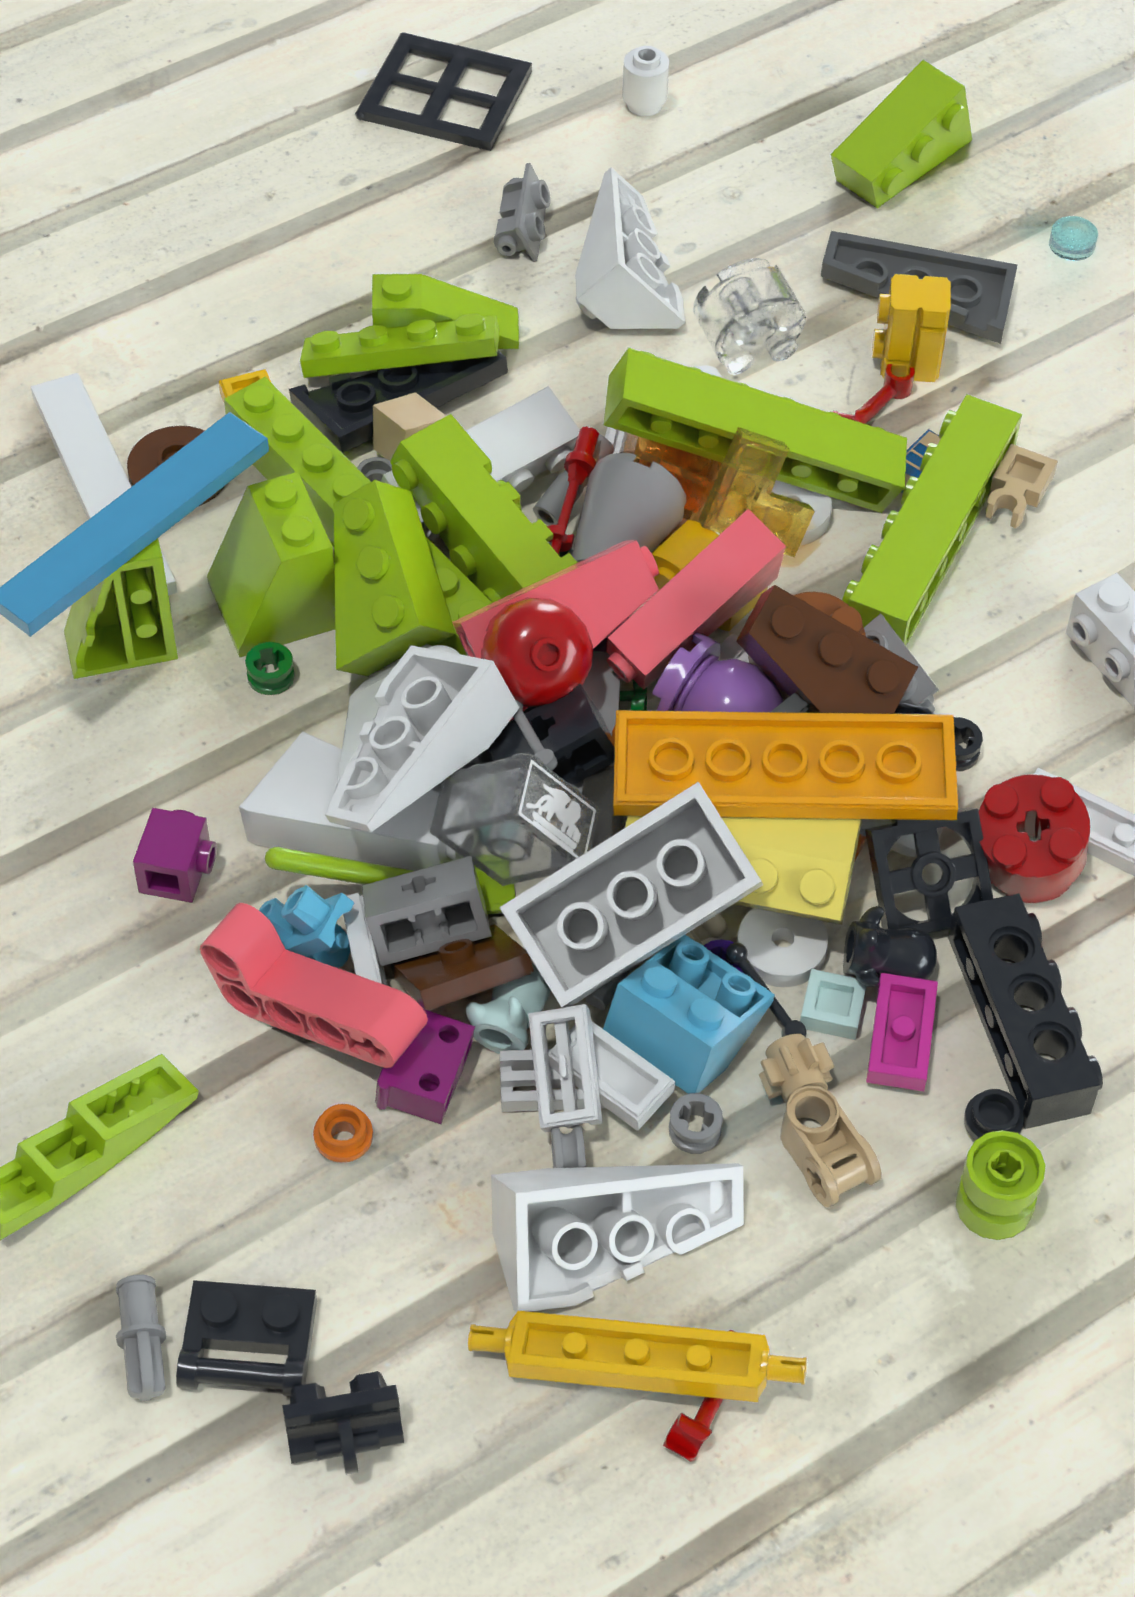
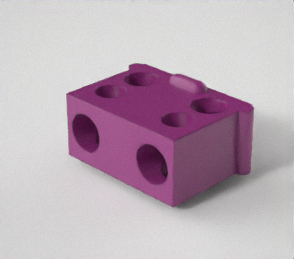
(427, 1070)

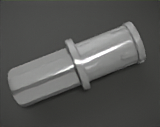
(141, 1337)

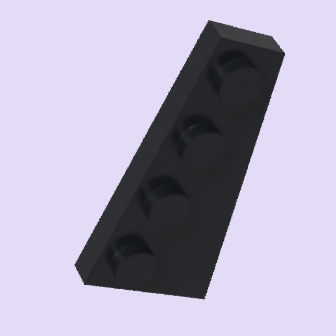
(346, 406)

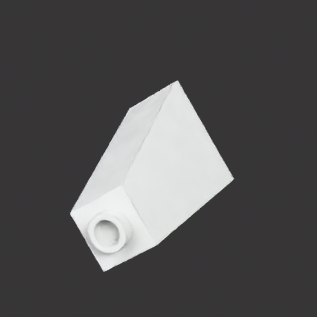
(291, 808)

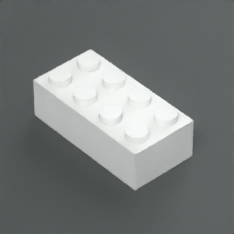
(631, 896)

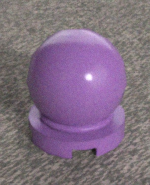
(704, 683)

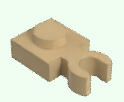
(1020, 481)

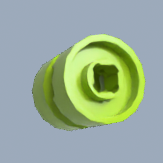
(1000, 1185)

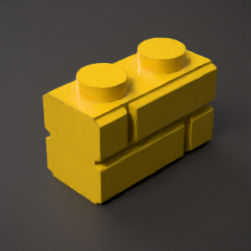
(914, 326)

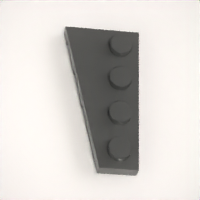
(978, 285)

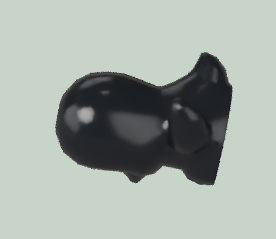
(890, 951)

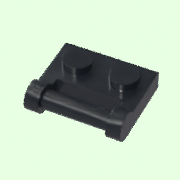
(247, 1321)

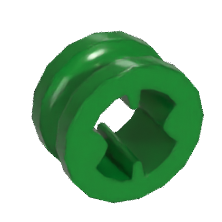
(272, 682)

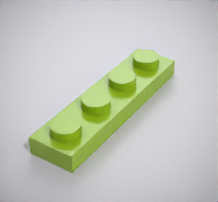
(394, 347)

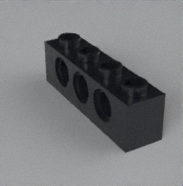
(1043, 1087)

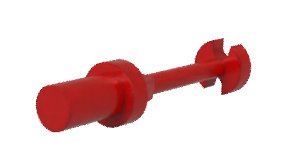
(578, 466)

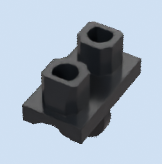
(342, 1423)

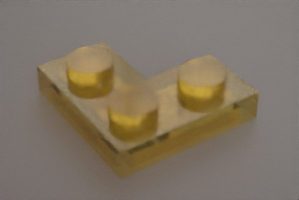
(747, 483)

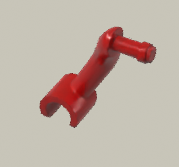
(893, 387)
(689, 1434)

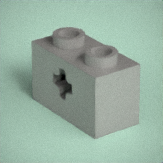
(425, 910)

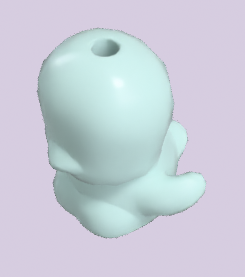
(504, 1020)

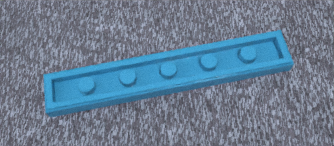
(130, 523)

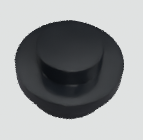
(993, 1112)

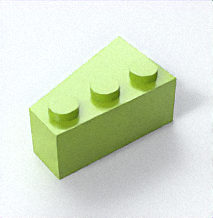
(123, 619)

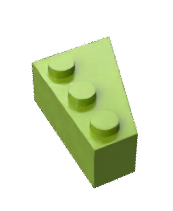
(904, 136)
(383, 580)

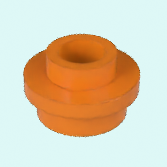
(343, 1119)

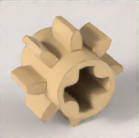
(794, 1064)

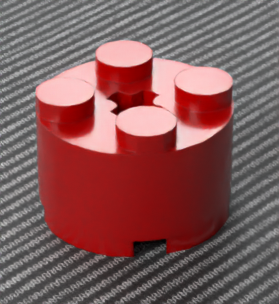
(1038, 809)

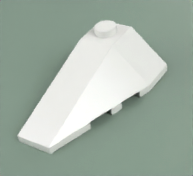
(621, 266)
(429, 723)
(589, 1226)

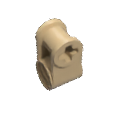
(831, 1155)

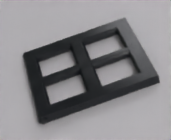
(441, 92)

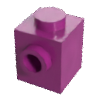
(173, 854)

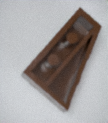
(822, 658)

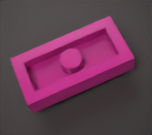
(902, 1032)

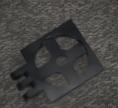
(886, 882)

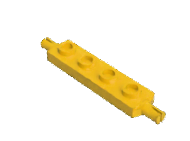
(637, 1355)

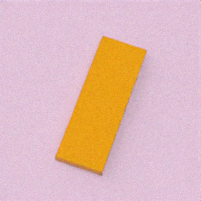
(789, 763)

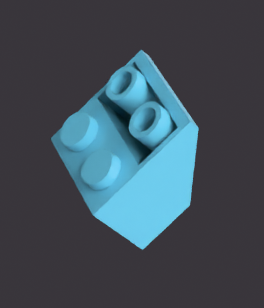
(687, 1013)

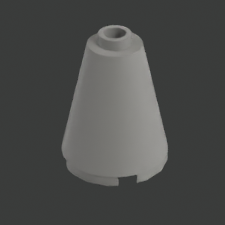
(627, 504)

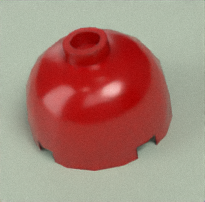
(538, 650)

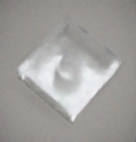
(514, 818)

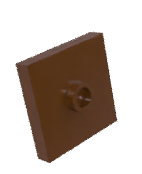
(462, 969)

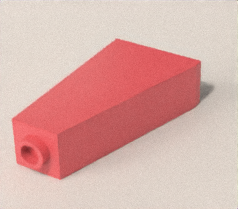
(597, 589)
(696, 600)

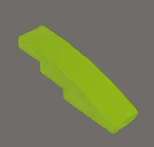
(91, 1140)

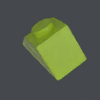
(414, 297)

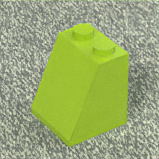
(274, 567)

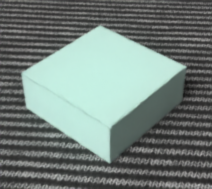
(833, 1004)

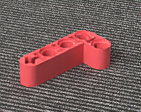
(308, 995)

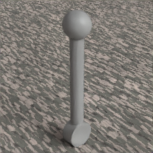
(545, 755)

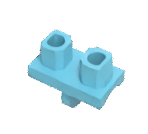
(309, 925)

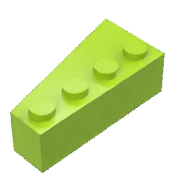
(473, 512)

